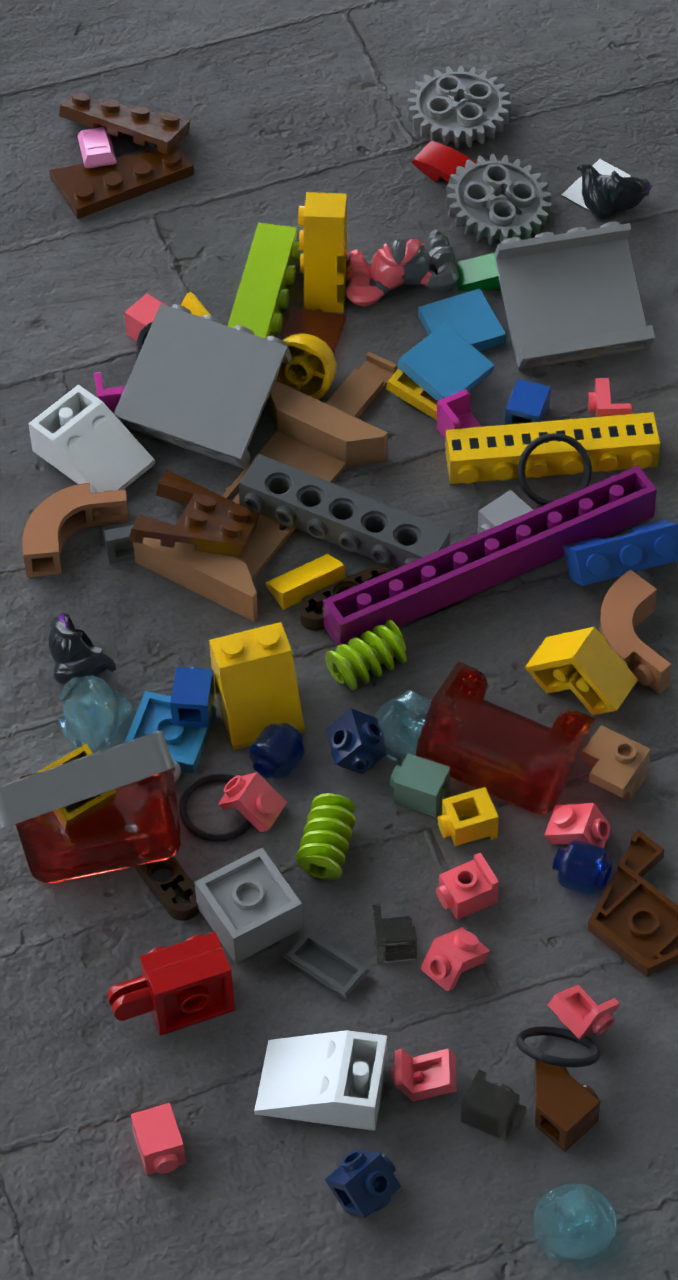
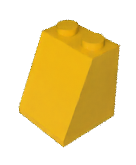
(255, 682)

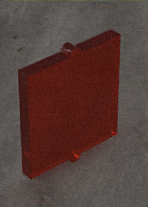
(317, 323)

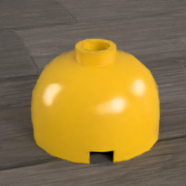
(311, 365)

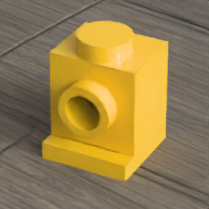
(468, 817)

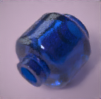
(277, 751)
(582, 867)

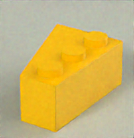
(324, 250)

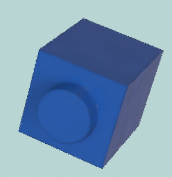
(528, 403)
(192, 697)

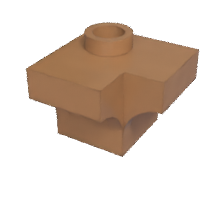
(616, 762)

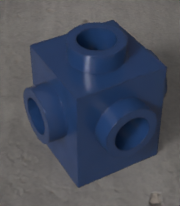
(356, 741)
(363, 1182)

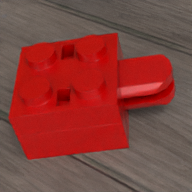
(178, 985)

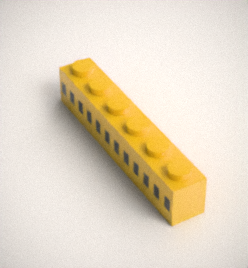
(495, 451)

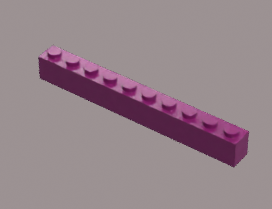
(490, 556)

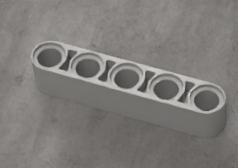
(84, 778)

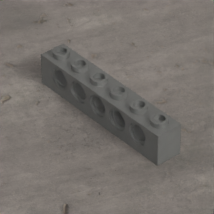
(338, 514)

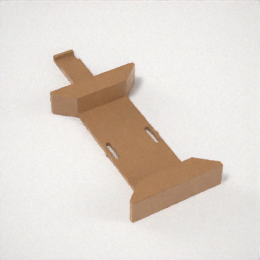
(308, 437)

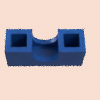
(609, 558)

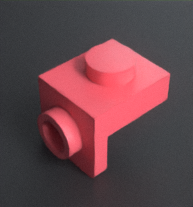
(600, 401)
(253, 799)
(577, 822)
(453, 955)
(581, 1013)
(425, 1074)

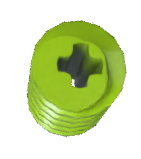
(367, 654)
(326, 836)

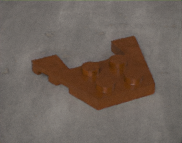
(208, 521)
(635, 915)

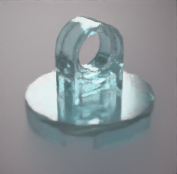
(92, 712)
(402, 723)
(574, 1224)

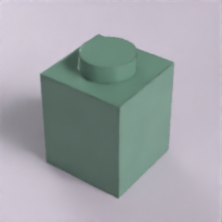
(420, 784)

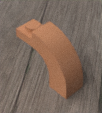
(62, 517)
(622, 610)

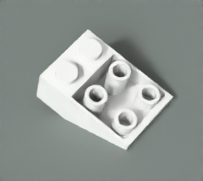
(88, 443)
(324, 1078)

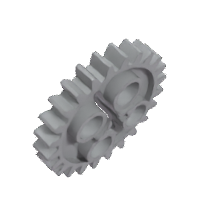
(459, 106)
(497, 199)

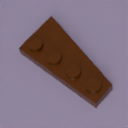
(146, 126)
(132, 175)

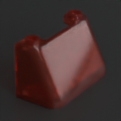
(500, 748)
(127, 833)

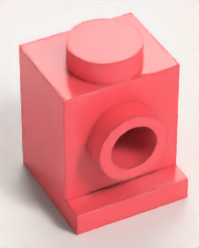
(468, 887)

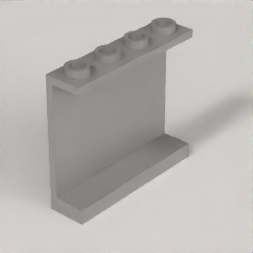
(571, 295)
(201, 384)

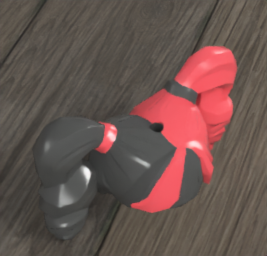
(401, 264)

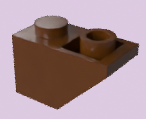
(563, 1105)

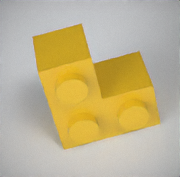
(586, 666)

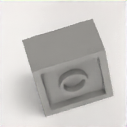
(249, 905)

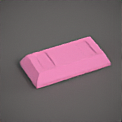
(96, 147)

